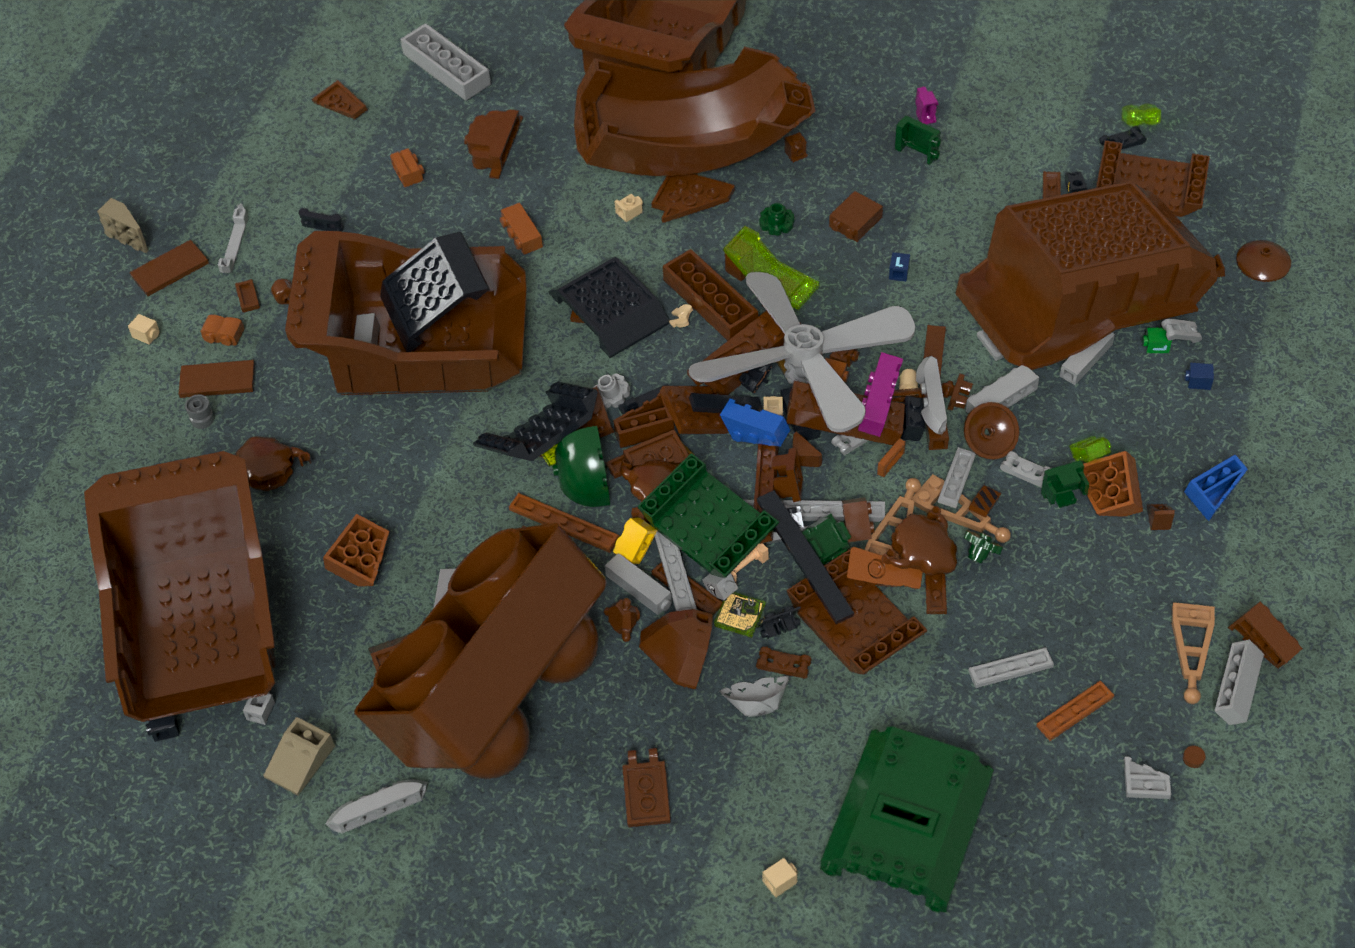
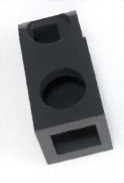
(1075, 182)

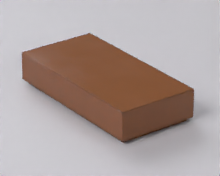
(891, 458)

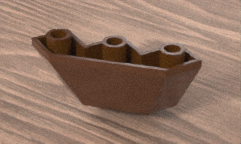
(679, 644)

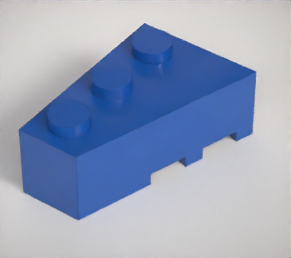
(754, 426)
(1215, 485)

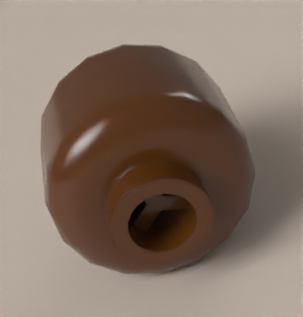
(281, 291)

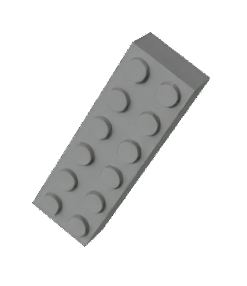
(445, 61)

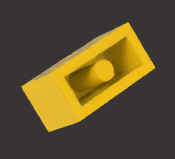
(635, 540)

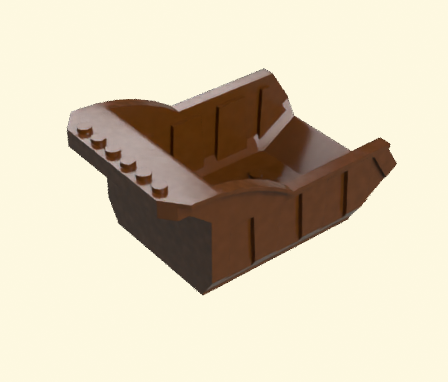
(654, 32)
(1081, 268)
(464, 352)
(181, 586)

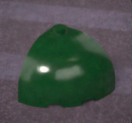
(582, 468)

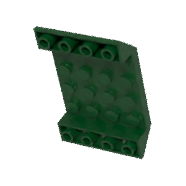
(705, 518)

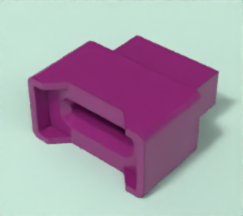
(926, 106)

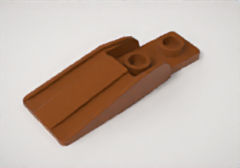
(869, 568)

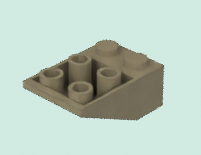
(121, 225)
(299, 756)

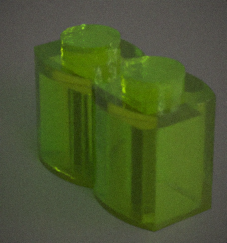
(1137, 115)
(1090, 449)

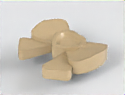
(683, 315)

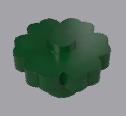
(776, 219)
(981, 546)

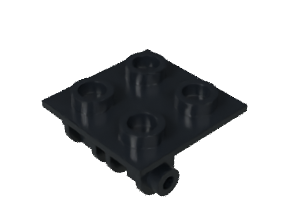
(772, 619)

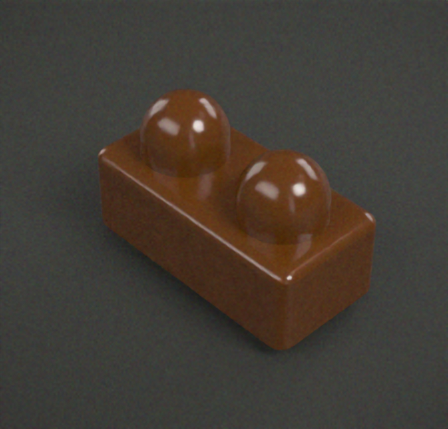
(506, 621)

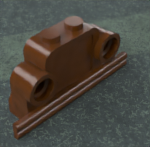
(492, 138)

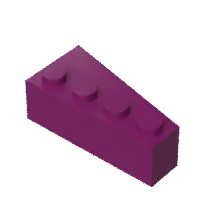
(880, 393)

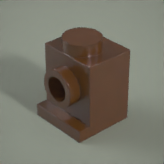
(795, 147)

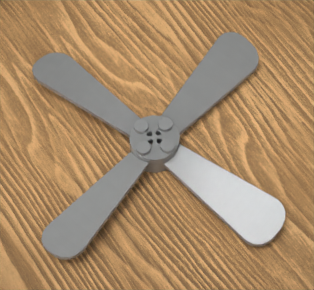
(805, 348)

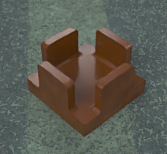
(792, 483)

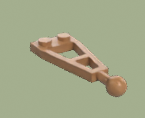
(912, 486)
(930, 493)
(1199, 617)

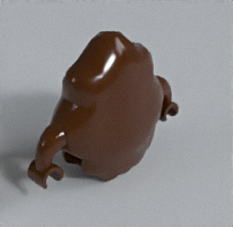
(269, 462)
(645, 477)
(923, 544)

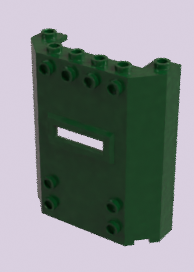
(921, 779)

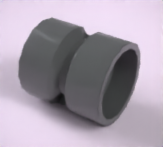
(199, 411)

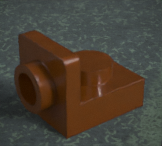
(845, 356)

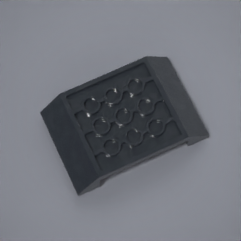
(431, 286)
(612, 305)
(568, 411)

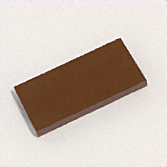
(169, 268)
(217, 378)

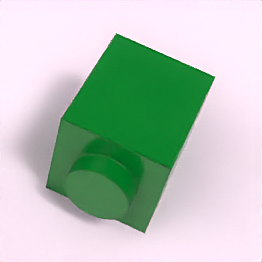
(1156, 341)

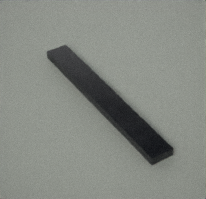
(806, 558)

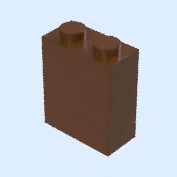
(855, 216)

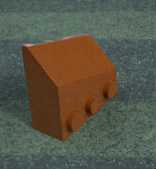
(1114, 485)
(357, 552)

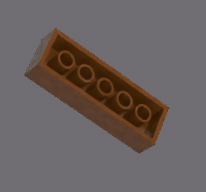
(709, 294)
(763, 333)
(806, 413)

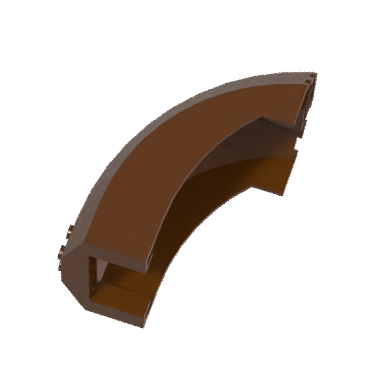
(686, 119)

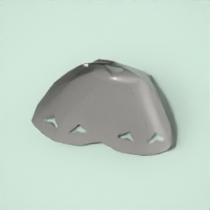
(757, 699)

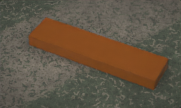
(1075, 710)

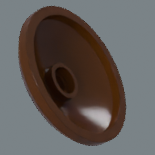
(1263, 261)
(1001, 426)

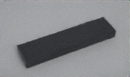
(715, 403)

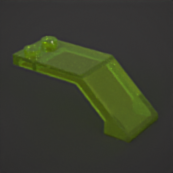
(752, 255)

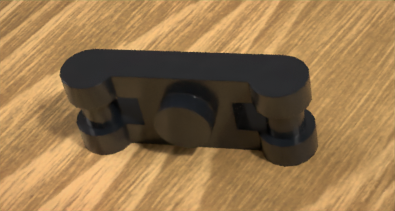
(1126, 138)
(320, 221)

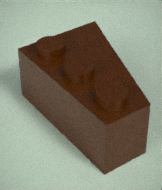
(643, 423)
(1267, 634)

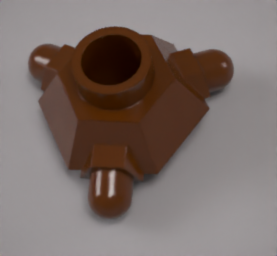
(622, 617)

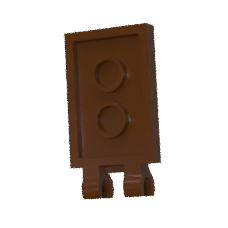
(645, 791)

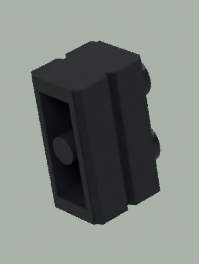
(913, 421)

